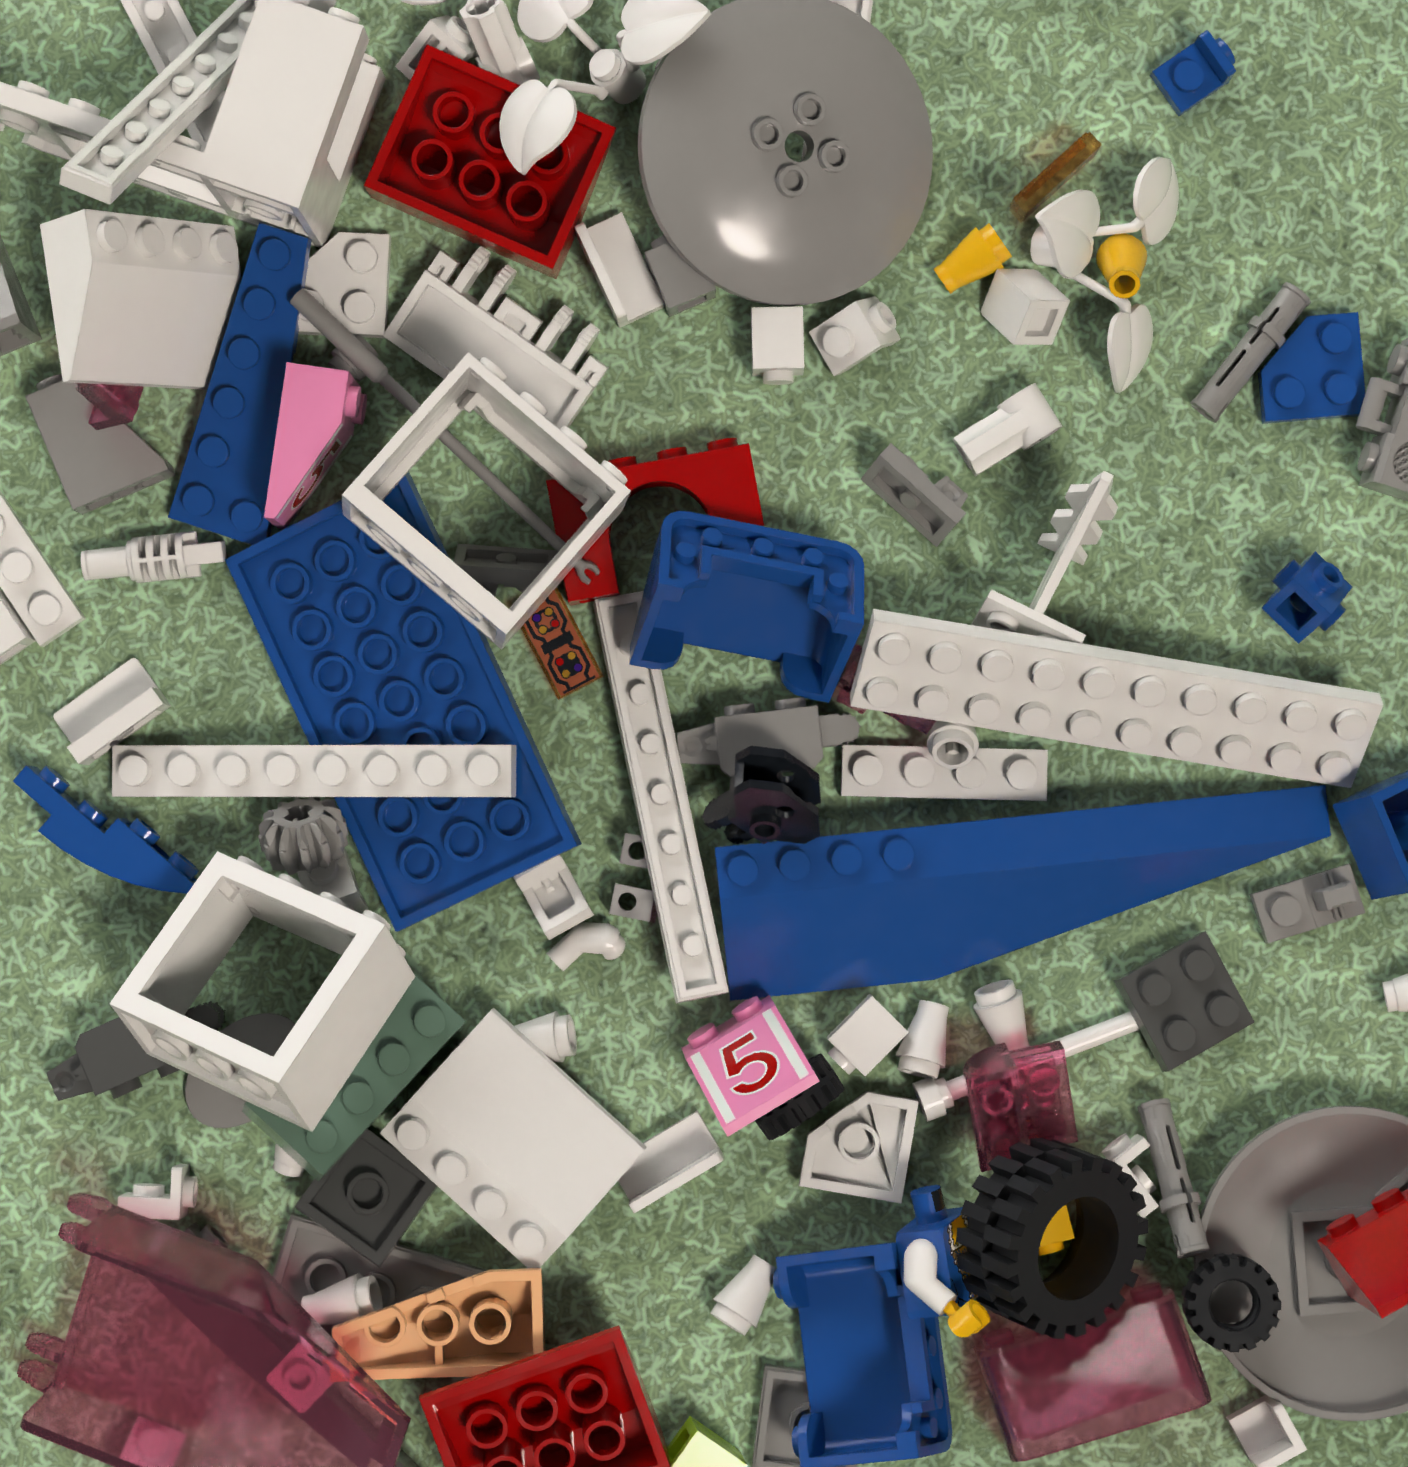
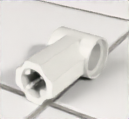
(1015, 425)

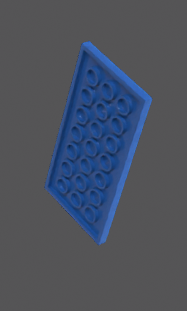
(393, 664)

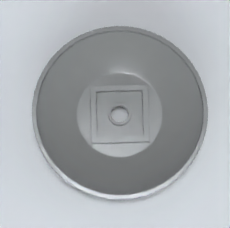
(720, 161)
(1273, 1207)

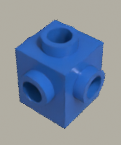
(1307, 596)

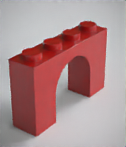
(717, 479)

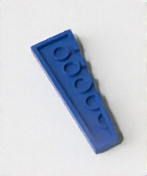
(235, 434)

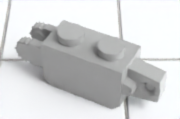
(787, 727)

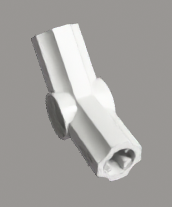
(497, 41)

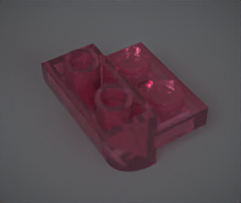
(1018, 1098)

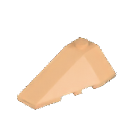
(451, 1329)

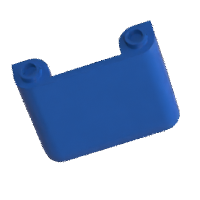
(752, 596)
(868, 1367)

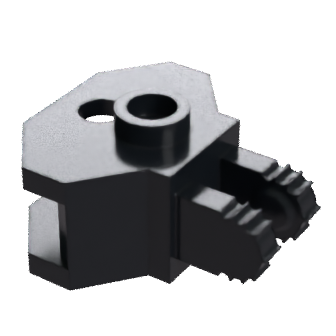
(765, 802)

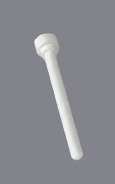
(939, 1094)

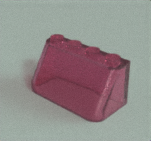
(1093, 1385)

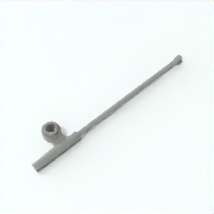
(361, 360)

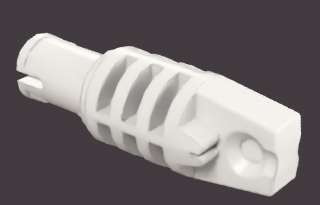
(153, 558)

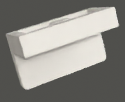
(619, 269)
(110, 711)
(670, 1161)

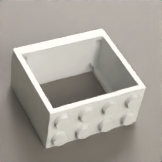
(522, 421)
(330, 1032)

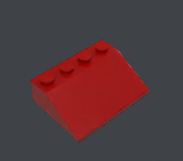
(452, 172)
(1372, 1253)
(551, 1410)

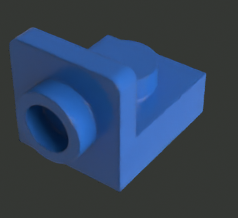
(1195, 72)

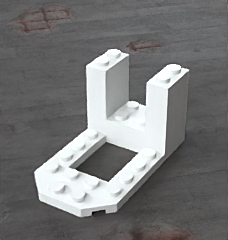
(280, 134)

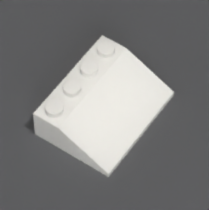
(139, 297)
(513, 1140)

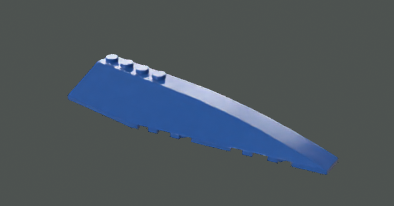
(969, 891)

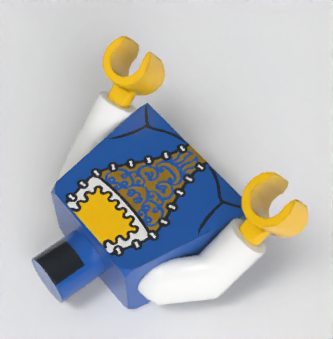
(930, 1264)

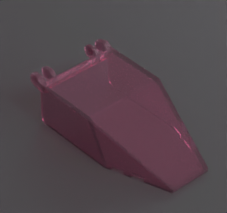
(197, 1361)

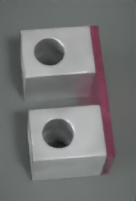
(645, 904)

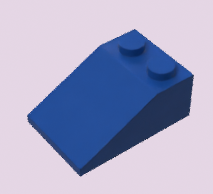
(1378, 834)

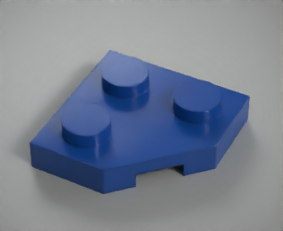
(1315, 372)

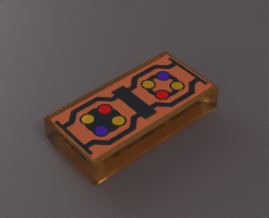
(1054, 176)
(560, 647)

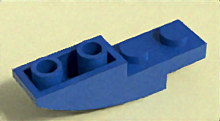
(121, 851)

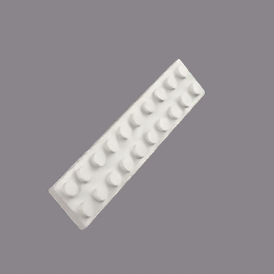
(1113, 698)

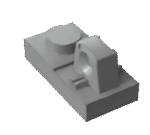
(906, 488)
(502, 565)
(1307, 903)

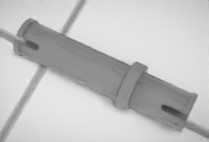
(1263, 335)
(1176, 1189)

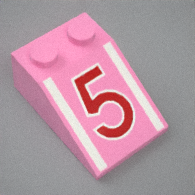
(312, 431)
(748, 1063)

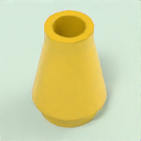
(973, 259)
(1122, 262)

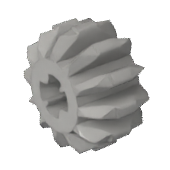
(303, 835)

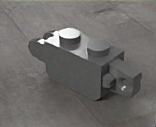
(114, 1060)

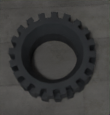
(1009, 1227)

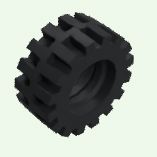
(805, 1104)
(1264, 1302)

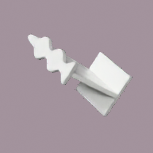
(1073, 528)

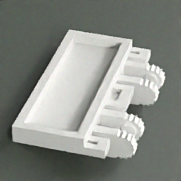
(446, 322)

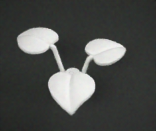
(542, 116)
(1067, 244)

